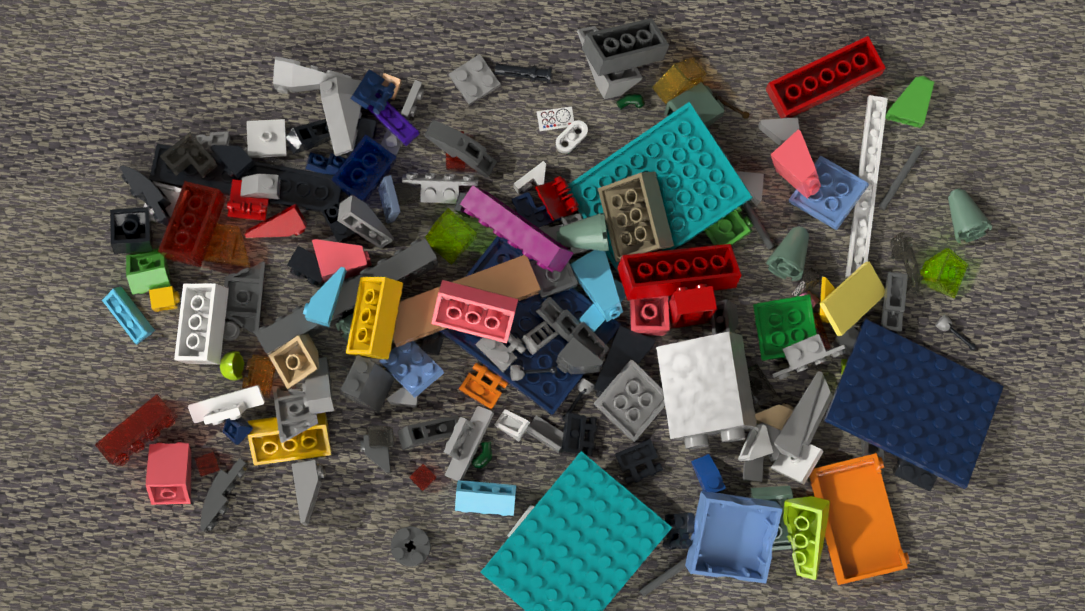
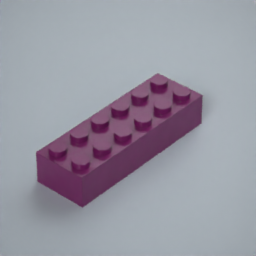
(516, 229)

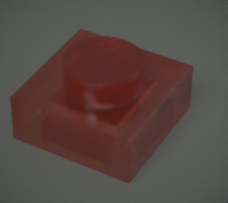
(207, 464)
(423, 477)

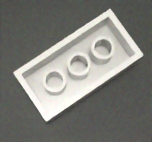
(201, 324)

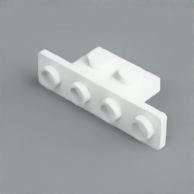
(226, 406)

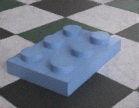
(412, 368)

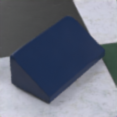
(236, 429)

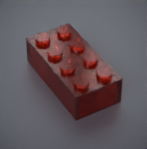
(192, 224)
(136, 431)

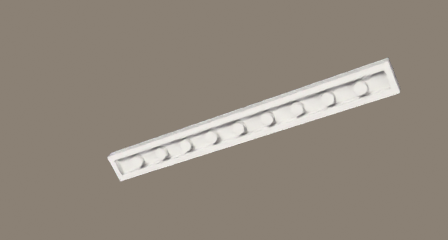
(868, 171)

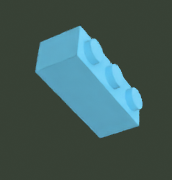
(485, 498)

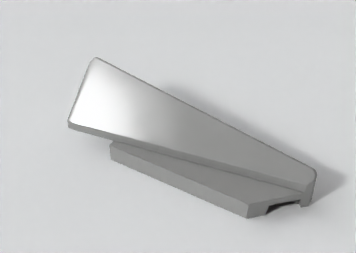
(805, 418)

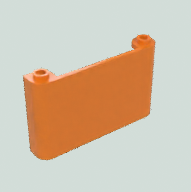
(860, 519)

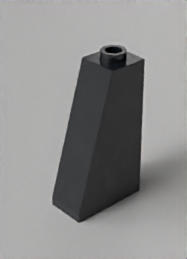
(625, 347)

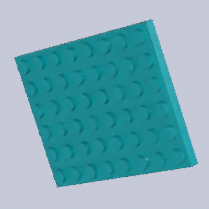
(690, 169)
(576, 543)

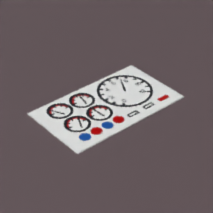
(555, 118)

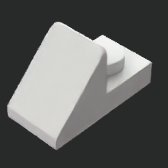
(534, 176)

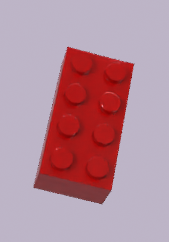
(691, 306)

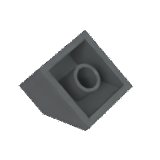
(578, 359)

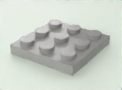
(631, 400)

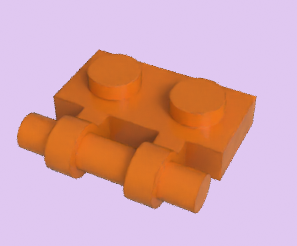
(481, 391)

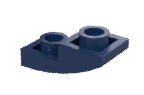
(324, 165)

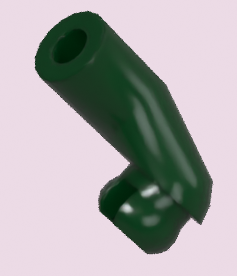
(630, 99)
(485, 457)

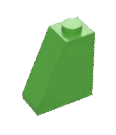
(913, 103)

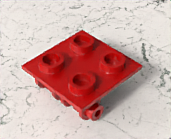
(555, 198)
(246, 206)

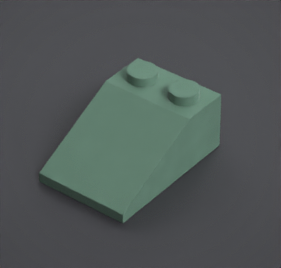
(777, 494)

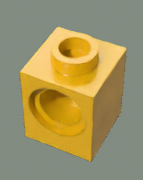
(164, 299)

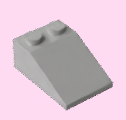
(307, 485)

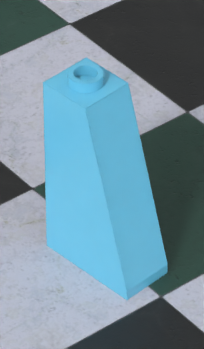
(597, 281)

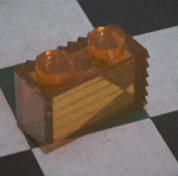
(260, 373)

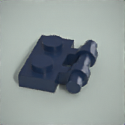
(367, 90)

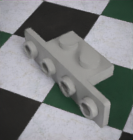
(439, 188)
(805, 353)
(465, 442)

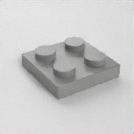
(474, 79)

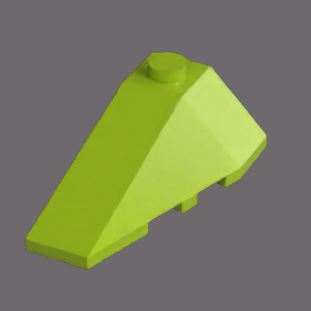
(806, 527)

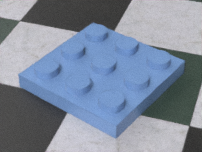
(836, 195)

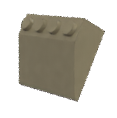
(635, 215)

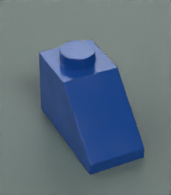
(708, 474)

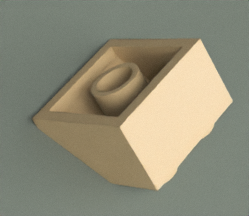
(296, 360)

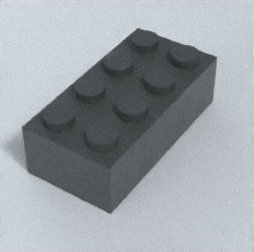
(625, 46)

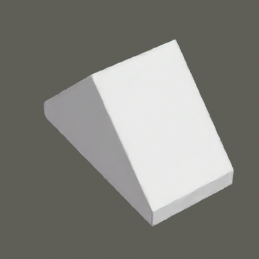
(512, 424)
(756, 444)

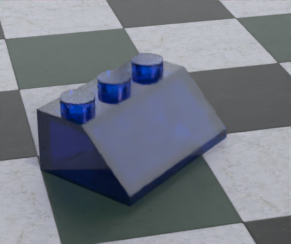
(364, 169)

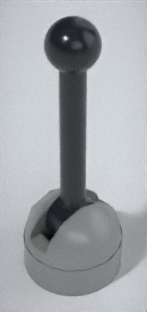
(945, 324)
(517, 372)
(584, 387)

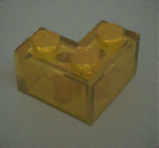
(679, 79)

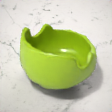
(232, 365)

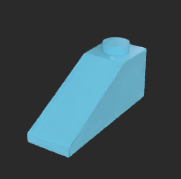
(323, 303)

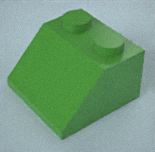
(147, 271)

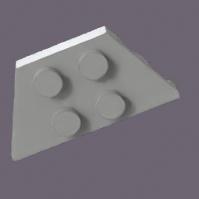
(291, 413)

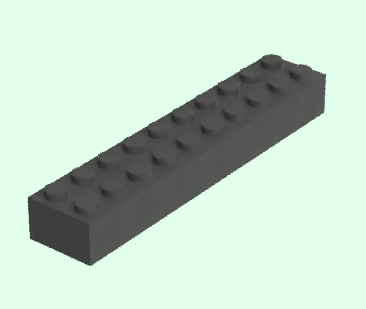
(402, 267)

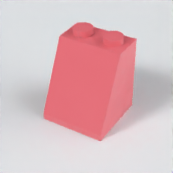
(796, 165)
(336, 255)
(169, 473)

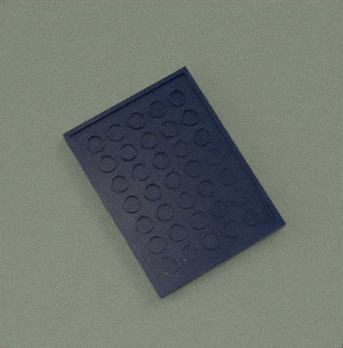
(543, 389)
(914, 404)

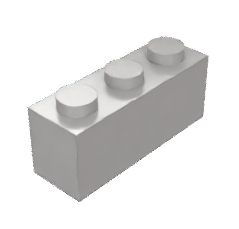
(318, 389)

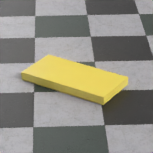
(853, 298)

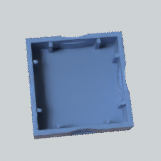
(733, 537)

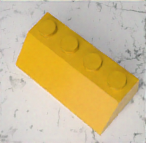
(374, 317)
(267, 448)

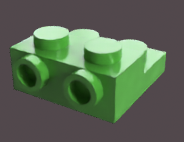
(730, 228)

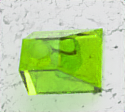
(944, 272)

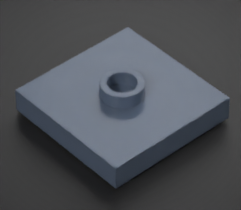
(389, 199)

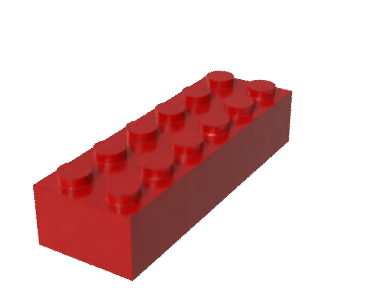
(825, 78)
(665, 271)

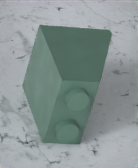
(702, 101)

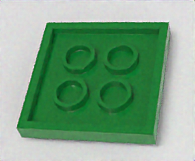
(783, 324)

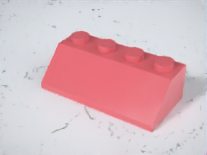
(474, 311)

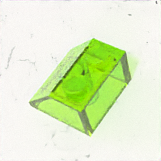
(450, 236)

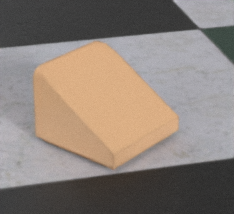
(390, 79)

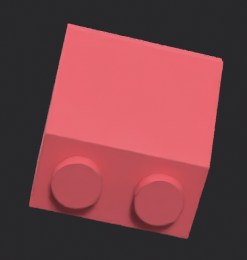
(650, 316)

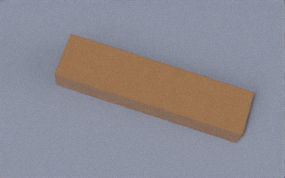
(508, 279)

